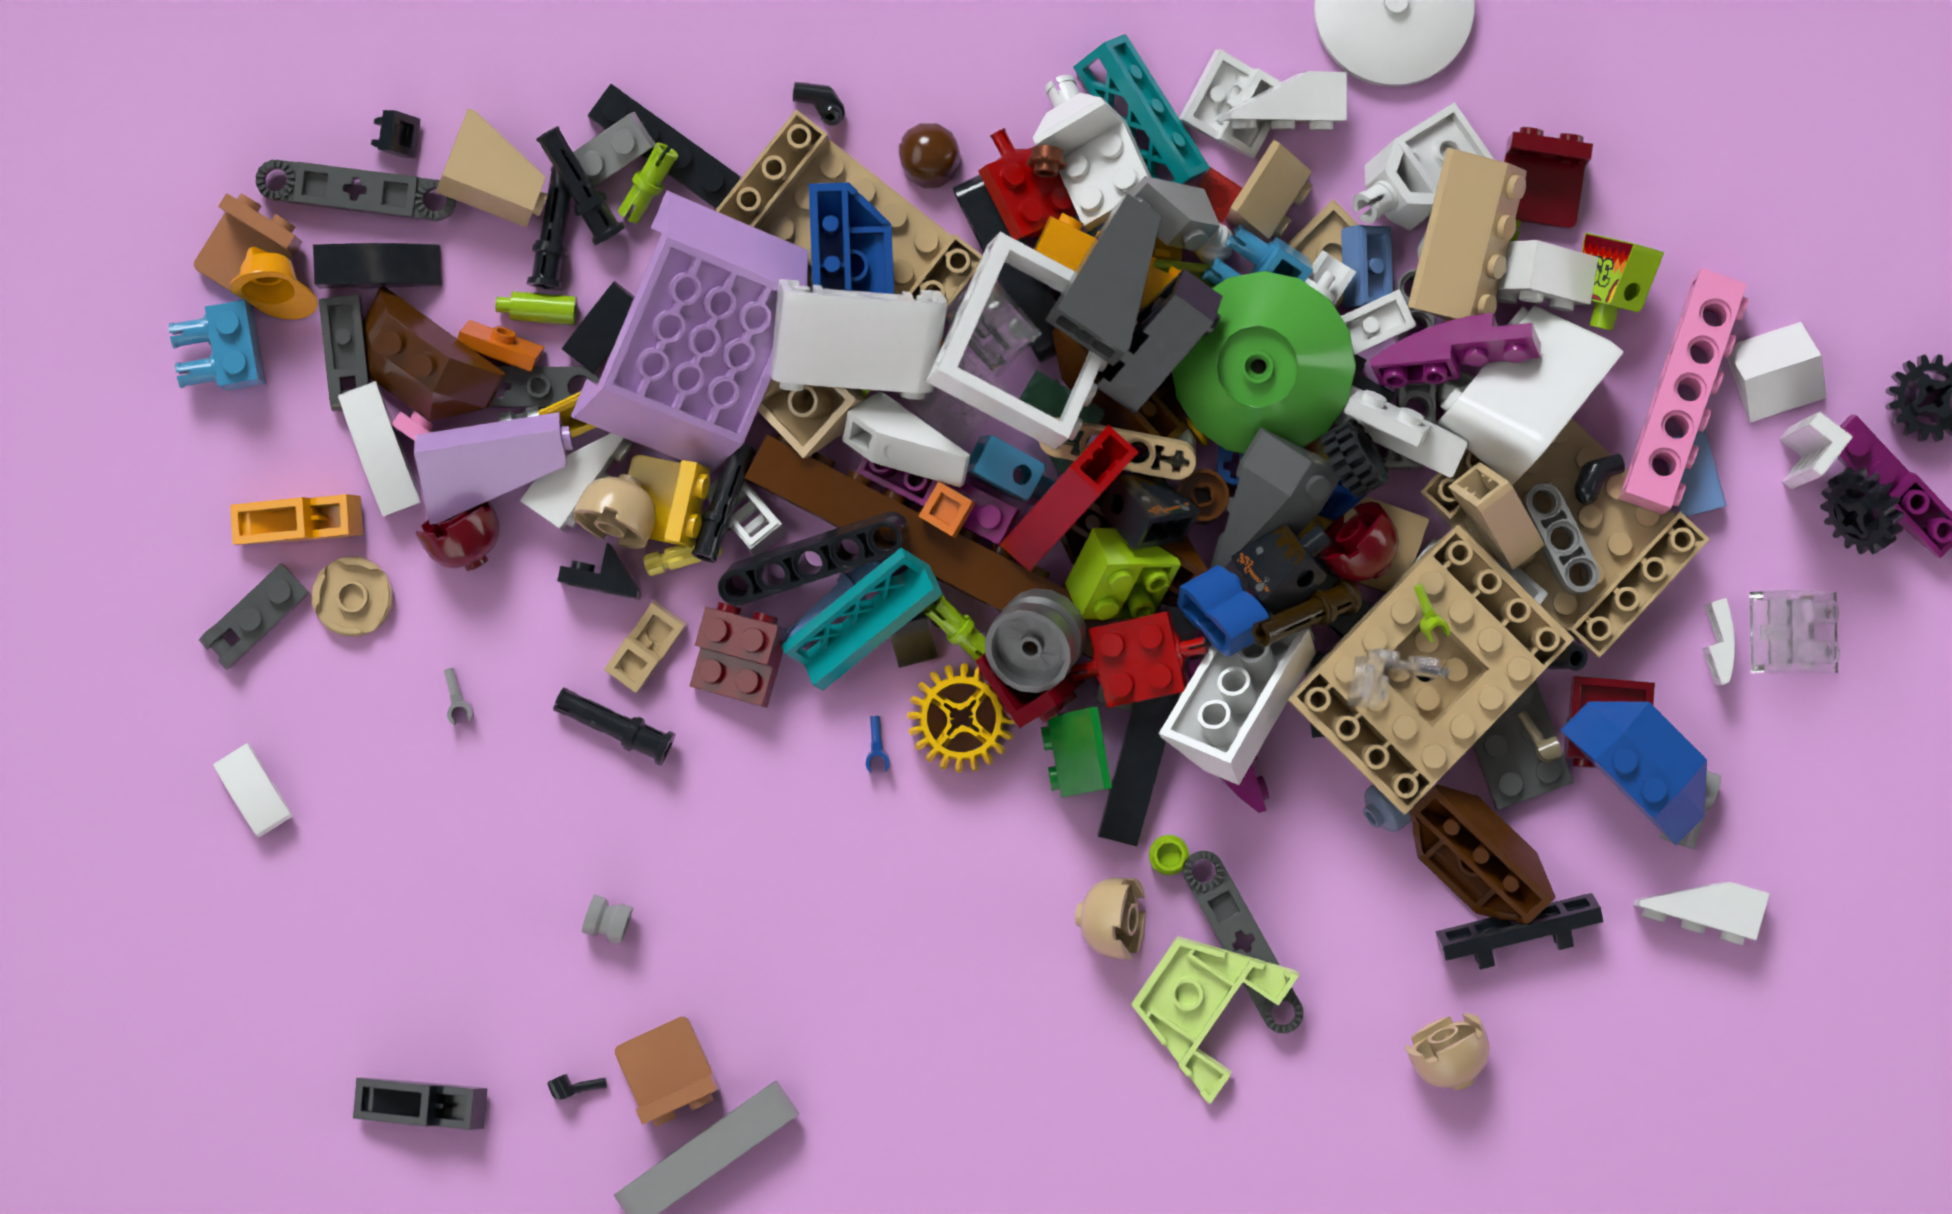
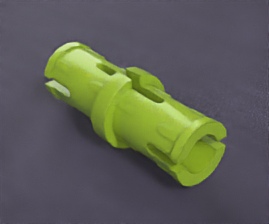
(647, 183)
(958, 628)

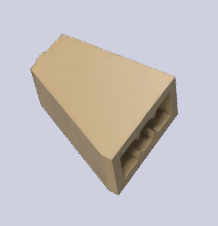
(491, 173)
(1497, 515)

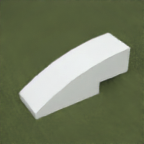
(379, 448)

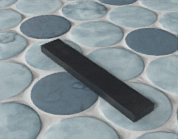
(1140, 755)

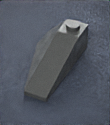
(1274, 488)

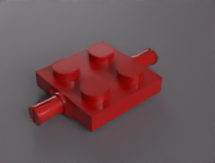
(1019, 194)
(1138, 659)

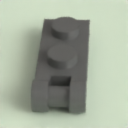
(343, 344)
(255, 615)

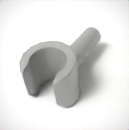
(455, 696)

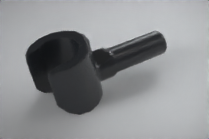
(562, 1087)

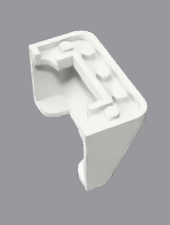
(856, 339)
(1521, 407)

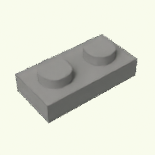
(614, 148)

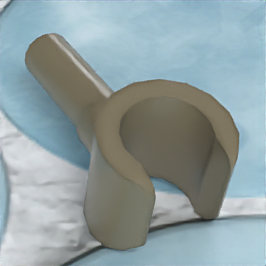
(1547, 749)

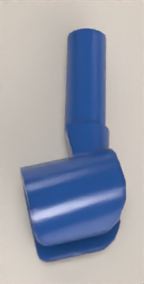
(876, 744)

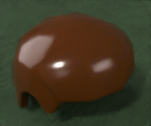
(929, 155)

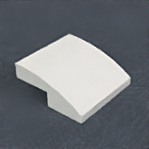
(1220, 88)

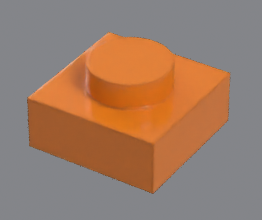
(947, 509)

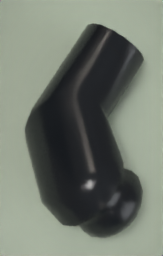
(823, 99)
(1593, 476)

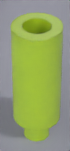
(539, 307)

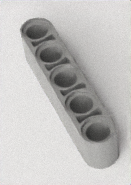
(708, 1152)

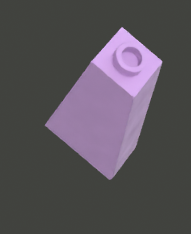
(487, 460)

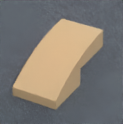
(645, 646)

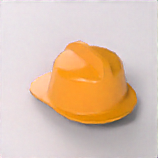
(272, 286)

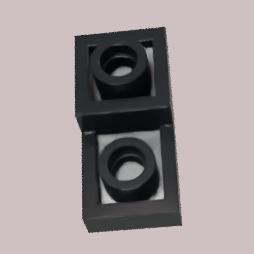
(600, 328)

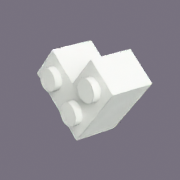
(1547, 273)

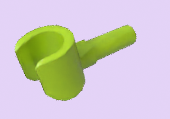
(1430, 618)

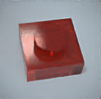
(1220, 191)

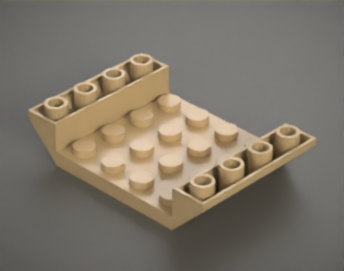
(776, 201)
(1631, 545)

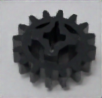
(1920, 385)
(1862, 510)

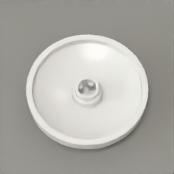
(1393, 39)

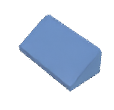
(1368, 253)
(1702, 481)

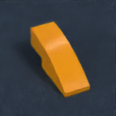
(296, 519)

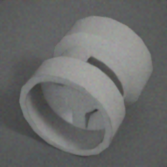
(607, 920)

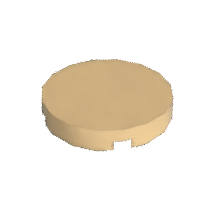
(352, 596)

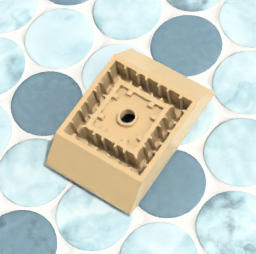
(1423, 728)

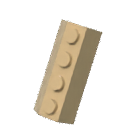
(1467, 236)

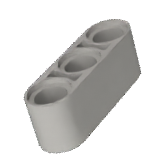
(1576, 553)

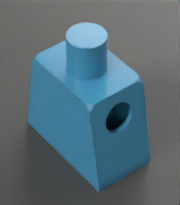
(994, 465)

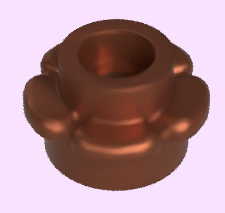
(1046, 160)

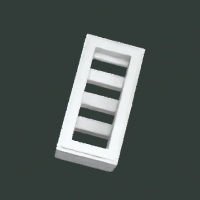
(764, 538)

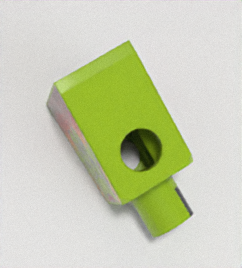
(1621, 277)

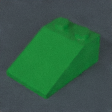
(1077, 753)

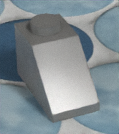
(1184, 211)

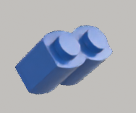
(1221, 609)

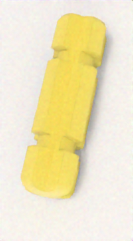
(672, 558)

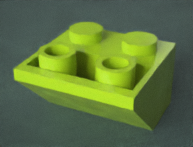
(1119, 581)

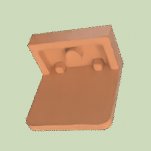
(236, 233)
(666, 1071)

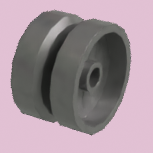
(1035, 640)

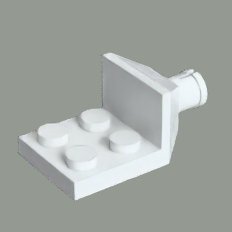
(1096, 147)
(1407, 171)

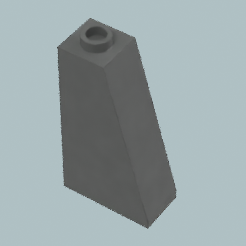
(1108, 285)

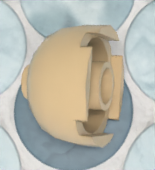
(617, 509)
(1112, 918)
(1450, 1052)

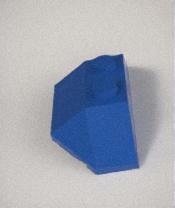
(849, 241)
(1644, 761)

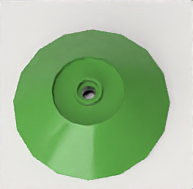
(1304, 354)

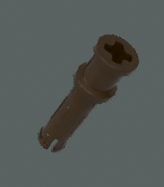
(1319, 608)

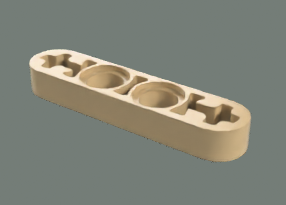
(1165, 469)

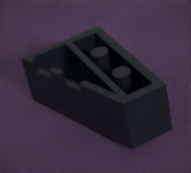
(1161, 339)

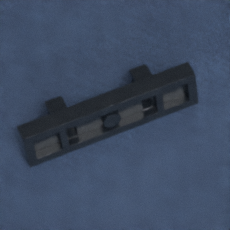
(1493, 933)

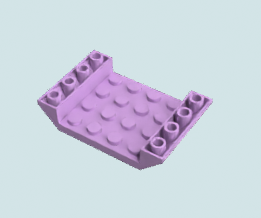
(695, 337)

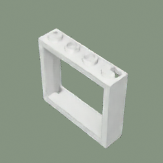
(985, 396)

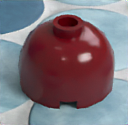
(462, 538)
(1362, 544)

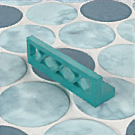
(1146, 108)
(868, 621)

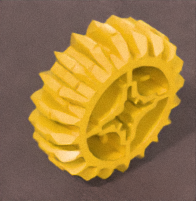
(939, 746)

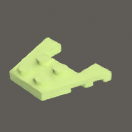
(1190, 994)

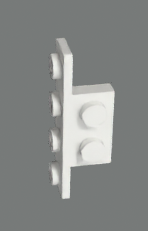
(1405, 431)

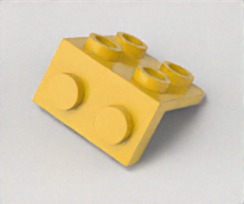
(677, 496)

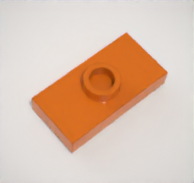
(501, 345)

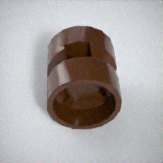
(1207, 492)

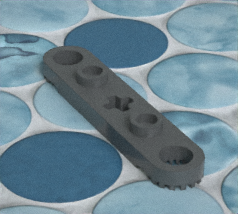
(326, 187)
(538, 387)
(1227, 916)

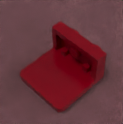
(1552, 177)
(1028, 706)

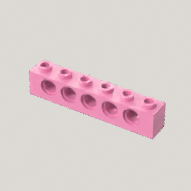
(1642, 484)

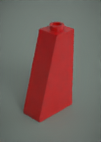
(1069, 498)

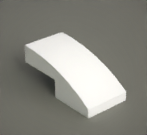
(1720, 655)
(252, 790)

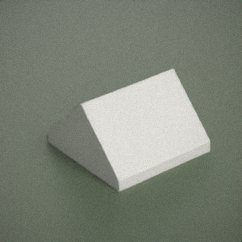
(1777, 372)

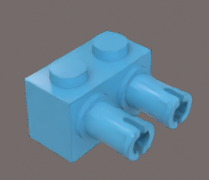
(1271, 257)
(234, 345)

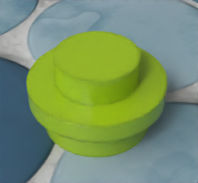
(1168, 854)

